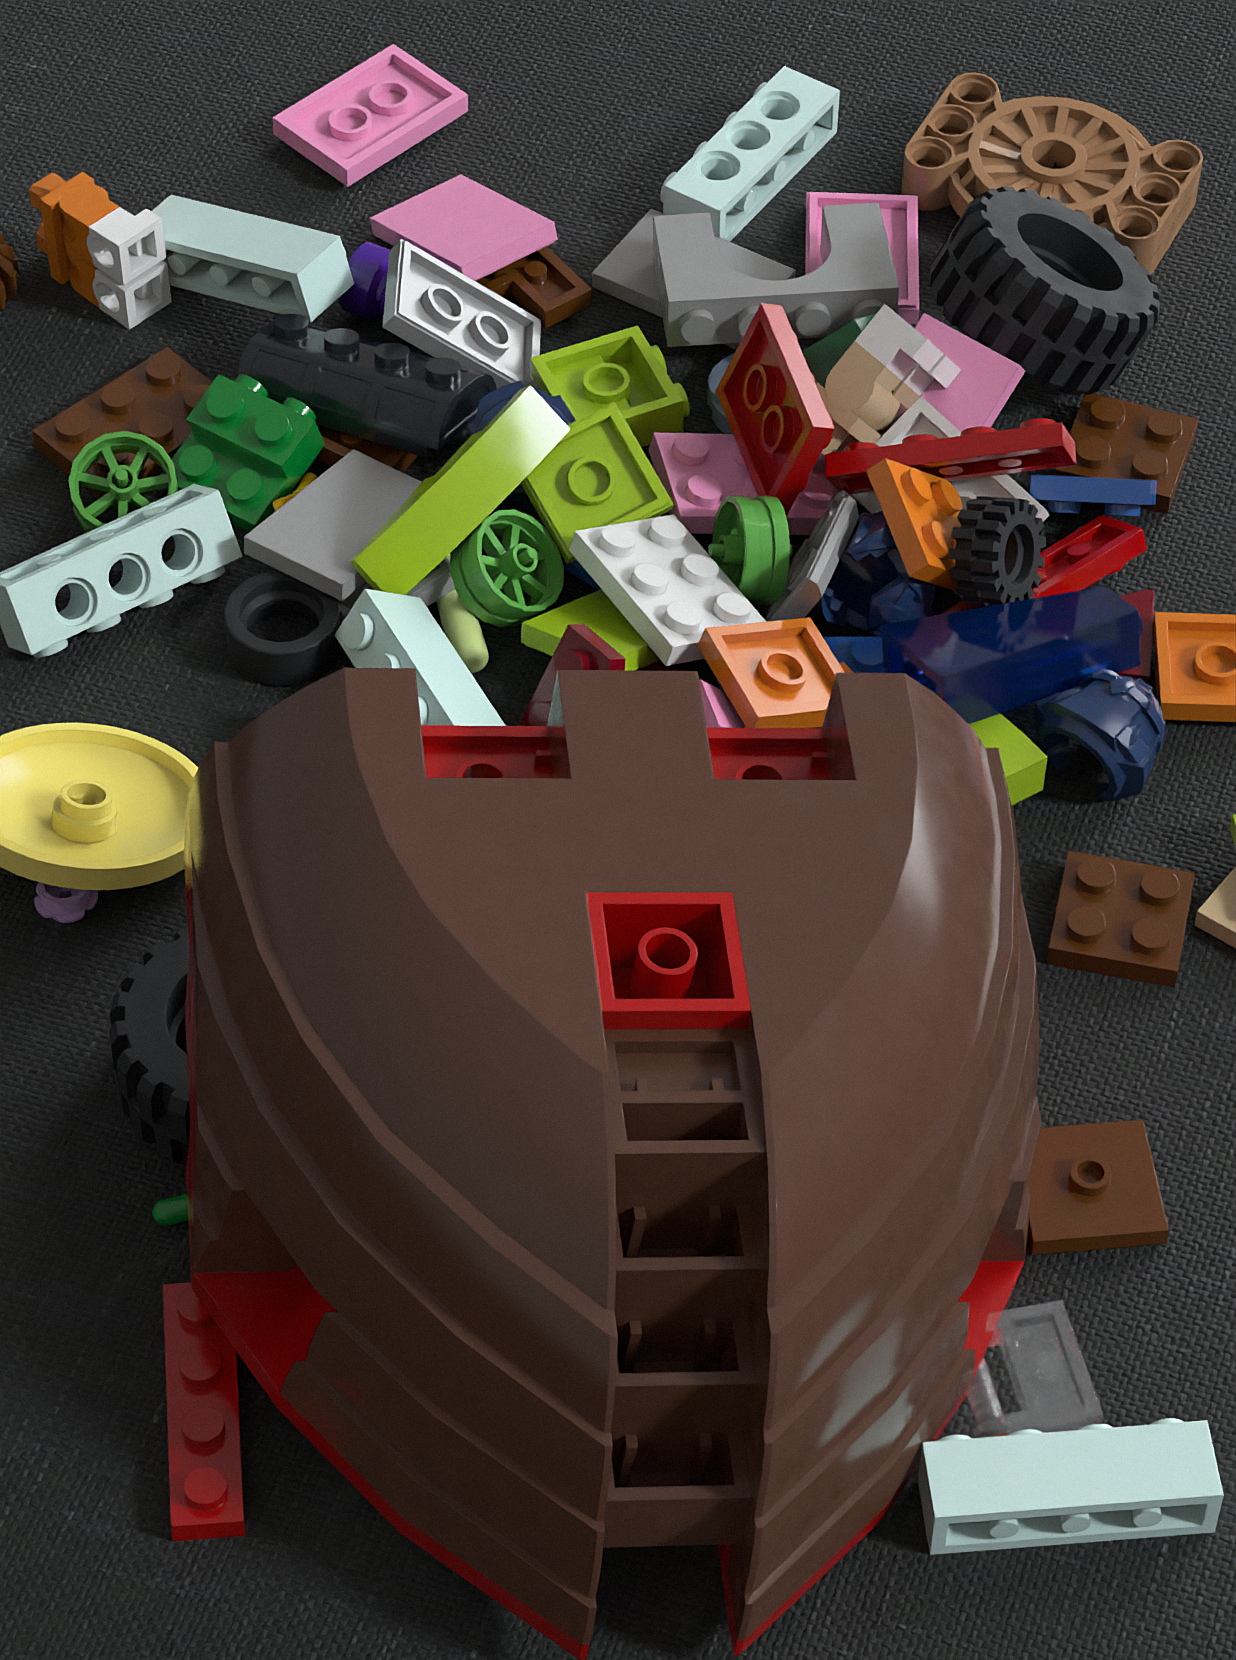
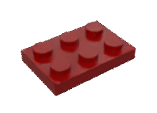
(774, 407)

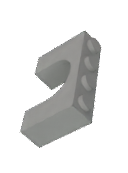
(714, 304)

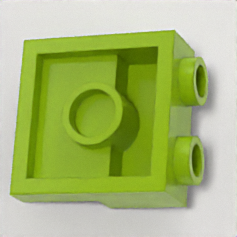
(619, 370)

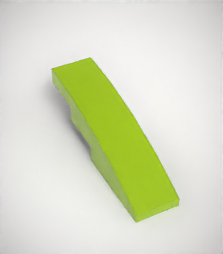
(460, 494)

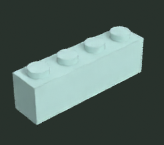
(252, 258)
(402, 633)
(1069, 1486)

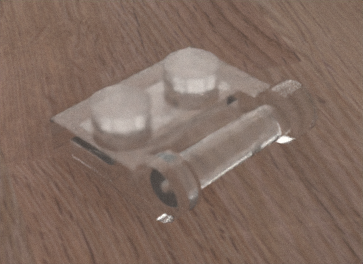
(1044, 1371)

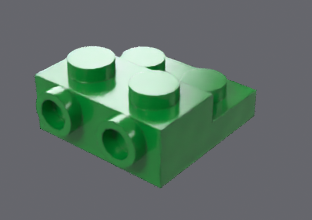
(247, 447)

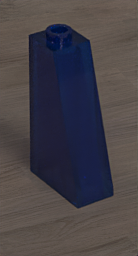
(1016, 650)

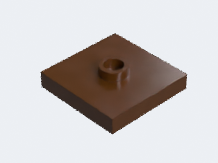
(1094, 1189)

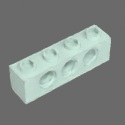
(755, 152)
(29, 589)

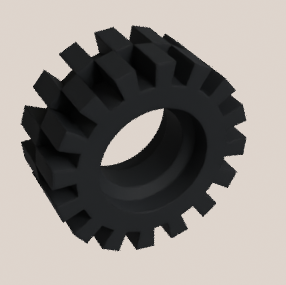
(997, 551)

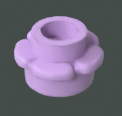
(52, 902)

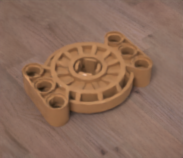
(1059, 151)

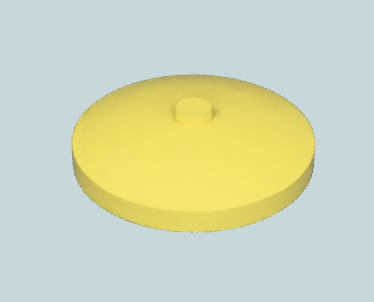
(92, 806)

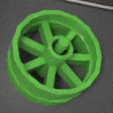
(122, 480)
(753, 546)
(524, 550)

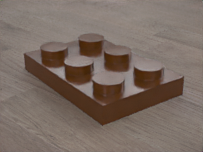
(144, 400)

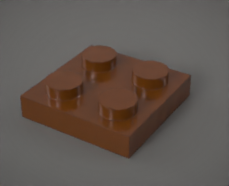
(1131, 443)
(1120, 918)

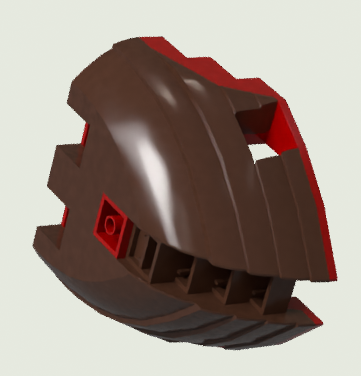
(610, 1113)

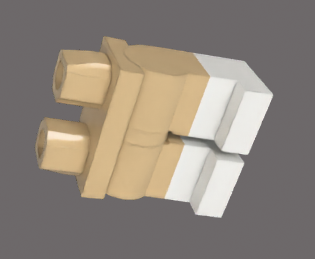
(880, 379)

